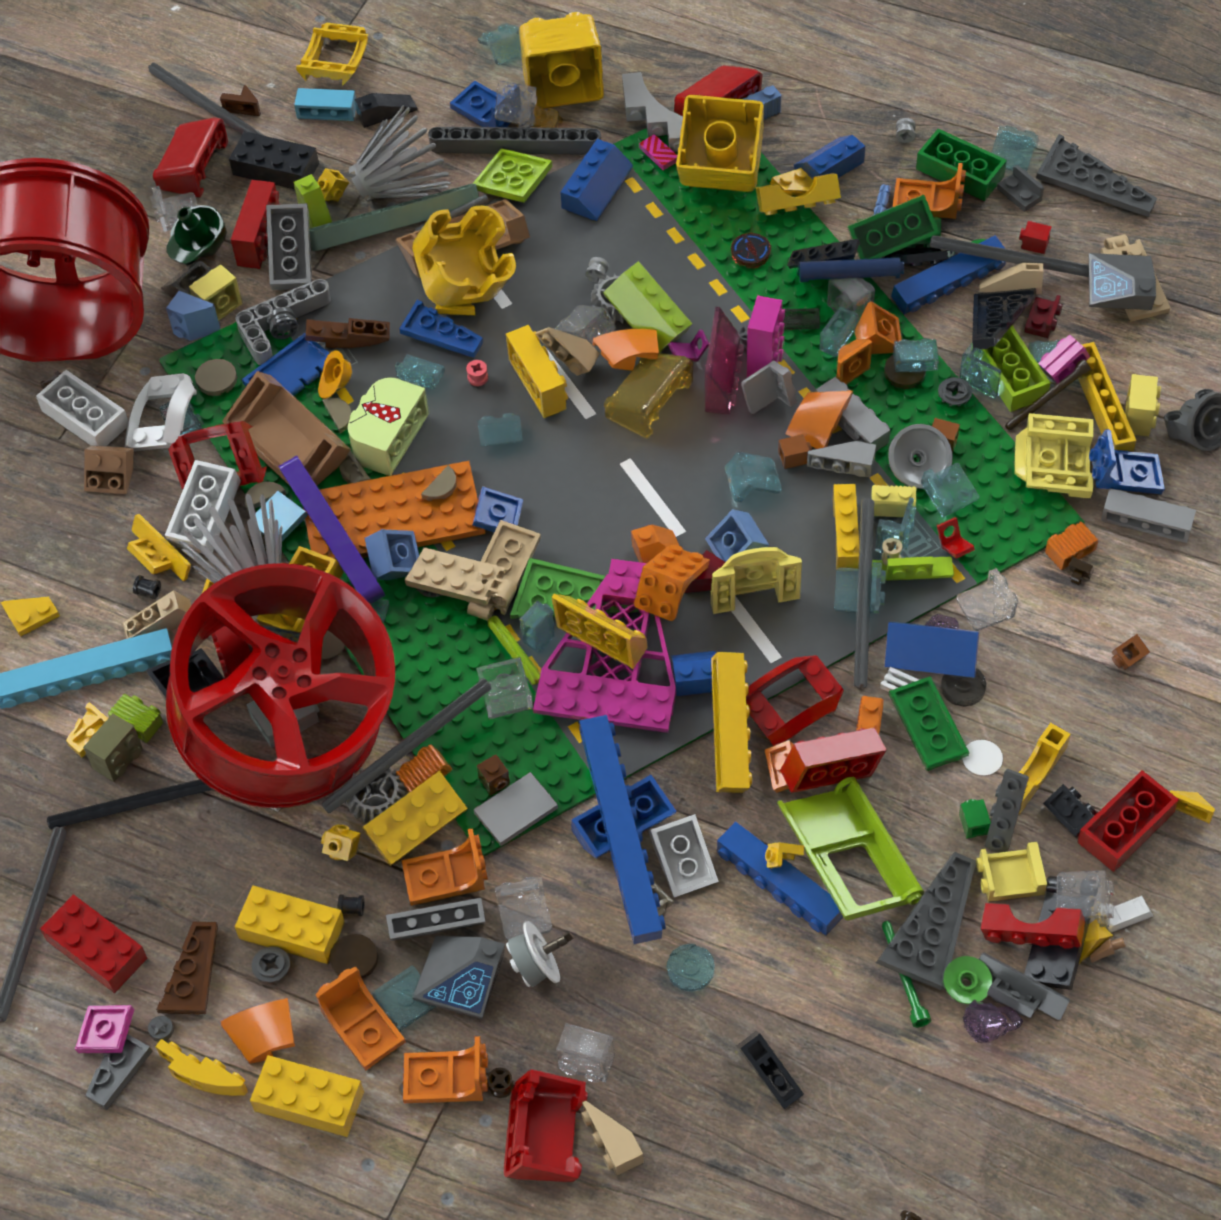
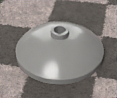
(924, 442)

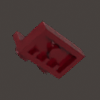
(1042, 317)

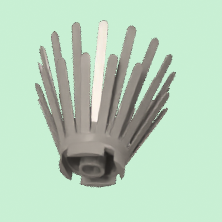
(381, 166)
(246, 555)

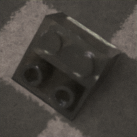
(186, 278)

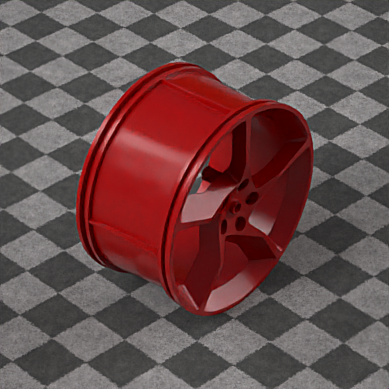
(64, 214)
(280, 679)

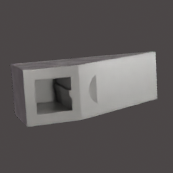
(849, 458)

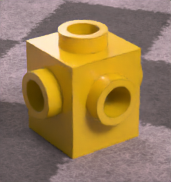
(332, 184)
(340, 842)

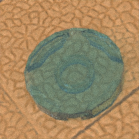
(690, 967)

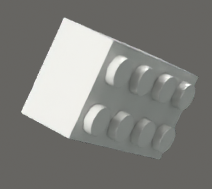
(82, 410)
(205, 488)

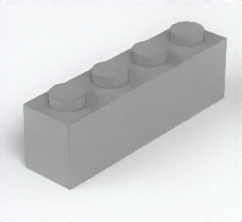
(858, 420)
(1148, 515)
(435, 919)

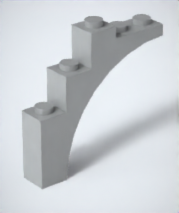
(643, 106)

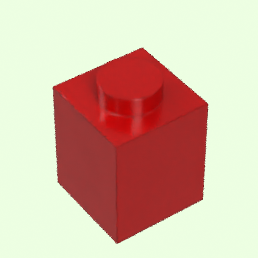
(1035, 237)

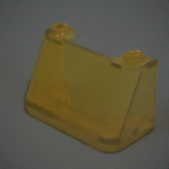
(647, 390)

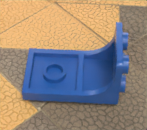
(478, 105)
(1125, 468)

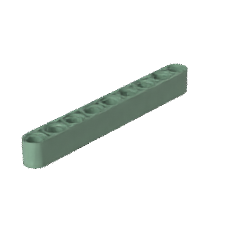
(389, 217)

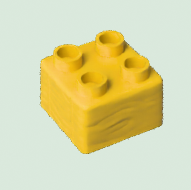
(562, 59)
(720, 143)

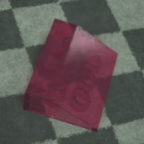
(722, 365)

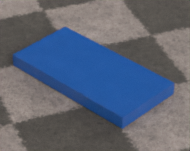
(932, 649)

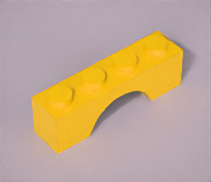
(823, 188)
(846, 525)
(1043, 758)

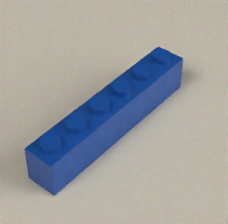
(944, 278)
(784, 882)

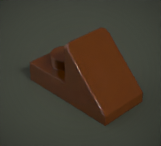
(241, 104)

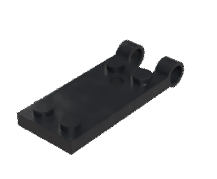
(1054, 964)

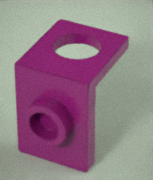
(691, 349)

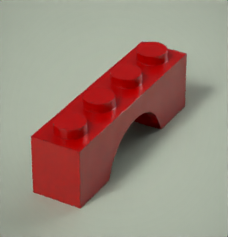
(1062, 928)

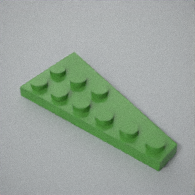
(546, 578)

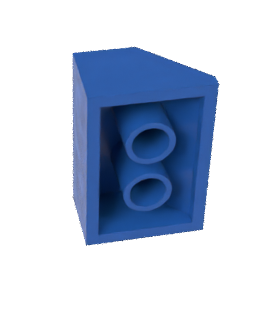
(836, 157)

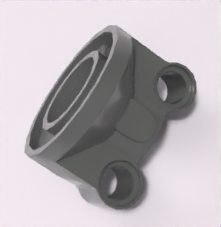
(1197, 421)

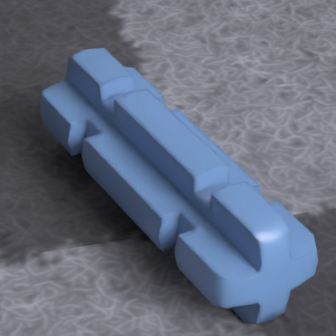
(882, 199)

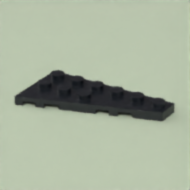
(996, 314)

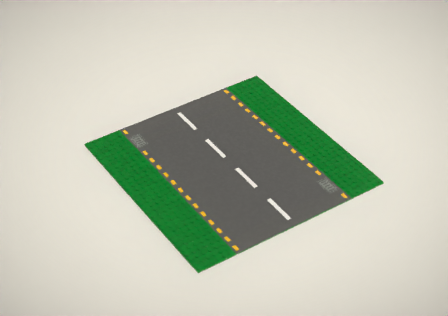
(597, 481)

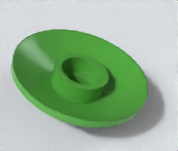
(971, 969)

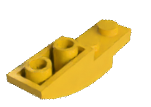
(204, 1075)

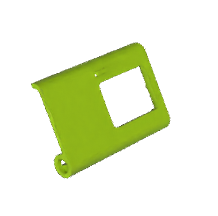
(846, 821)

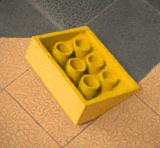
(599, 630)

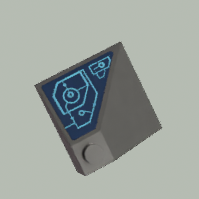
(1121, 281)
(460, 974)

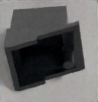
(200, 673)

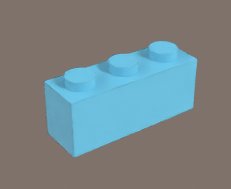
(325, 104)

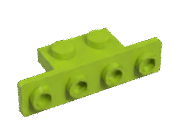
(917, 568)

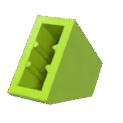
(310, 192)

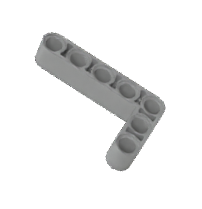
(253, 322)

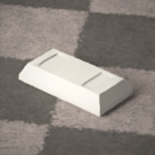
(1129, 914)

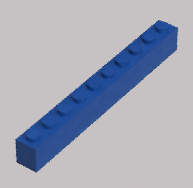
(621, 831)

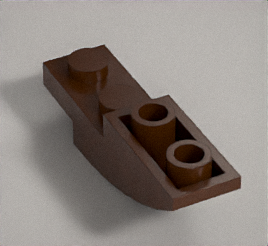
(348, 335)

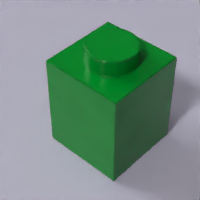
(974, 818)

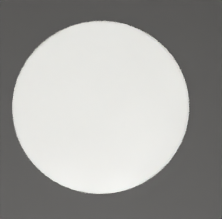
(983, 757)

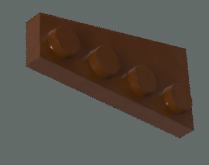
(192, 972)

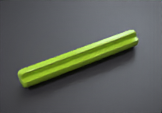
(514, 648)

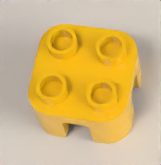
(461, 259)

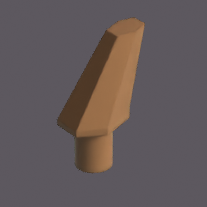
(1107, 948)

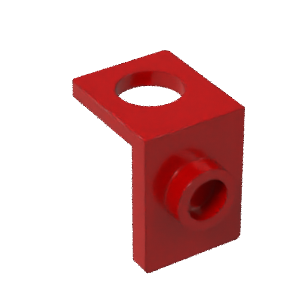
(955, 543)

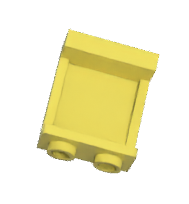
(1012, 873)

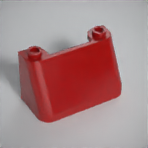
(724, 82)
(189, 154)
(543, 1128)

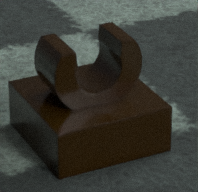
(1080, 569)

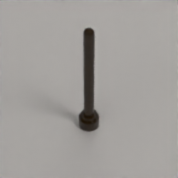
(1082, 369)

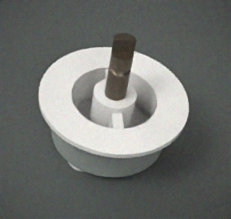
(534, 956)

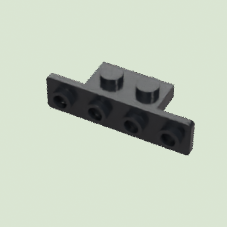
(835, 251)

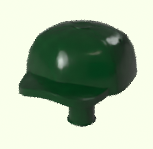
(196, 234)

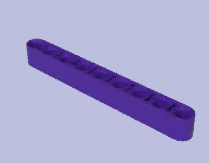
(331, 530)

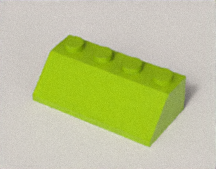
(647, 305)

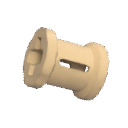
(888, 548)

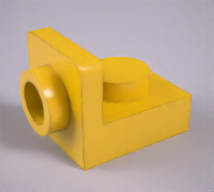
(782, 851)

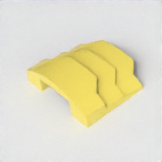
(1055, 454)
(755, 571)

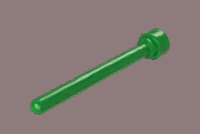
(919, 1015)

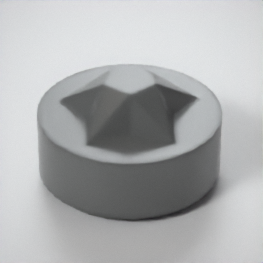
(160, 1028)

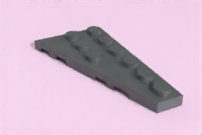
(1089, 176)
(930, 932)

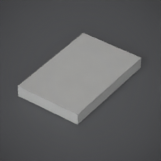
(515, 809)

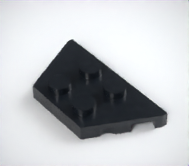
(917, 256)

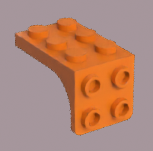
(941, 196)
(666, 580)
(446, 872)
(358, 1018)
(446, 1075)

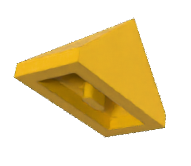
(1194, 805)
(1094, 938)

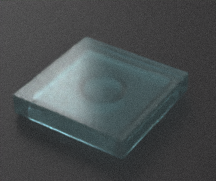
(398, 1001)

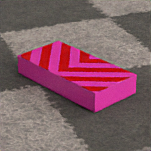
(658, 152)

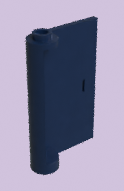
(850, 269)

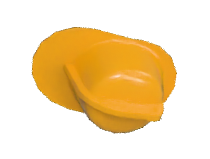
(335, 374)

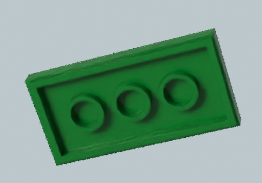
(928, 723)

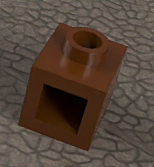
(493, 774)

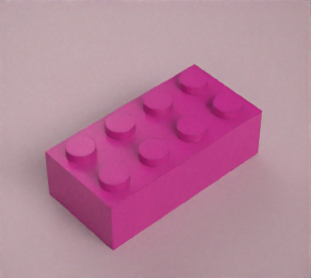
(765, 333)

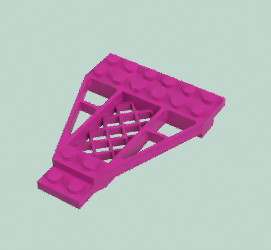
(590, 696)

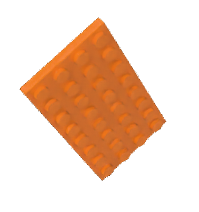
(398, 505)

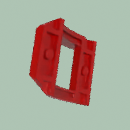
(241, 444)
(768, 719)

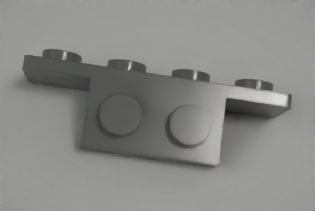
(1006, 810)
(1021, 991)

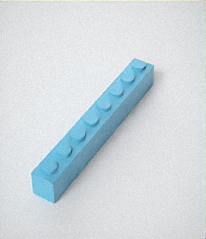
(84, 668)

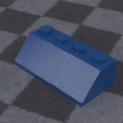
(595, 180)
(651, 808)

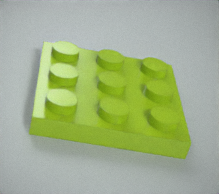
(512, 175)

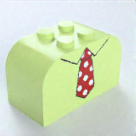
(386, 423)

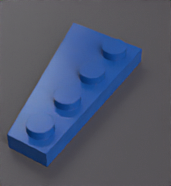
(430, 327)

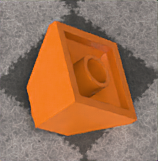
(879, 327)
(853, 360)
(651, 541)

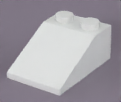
(683, 855)

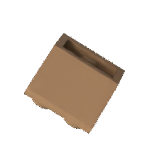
(108, 469)

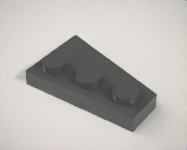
(116, 1072)

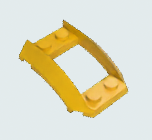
(334, 71)

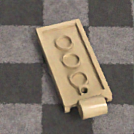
(1120, 246)
(511, 549)
(460, 578)

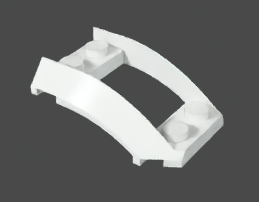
(158, 437)

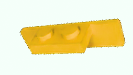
(156, 551)

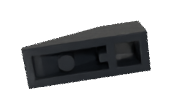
(378, 107)
(770, 1069)

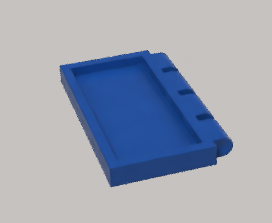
(294, 365)

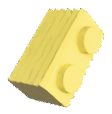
(892, 500)

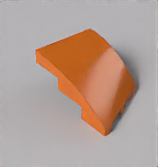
(625, 345)
(819, 416)
(261, 1030)

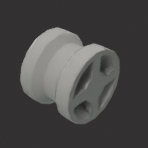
(905, 130)
(597, 269)

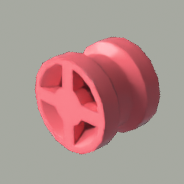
(481, 375)

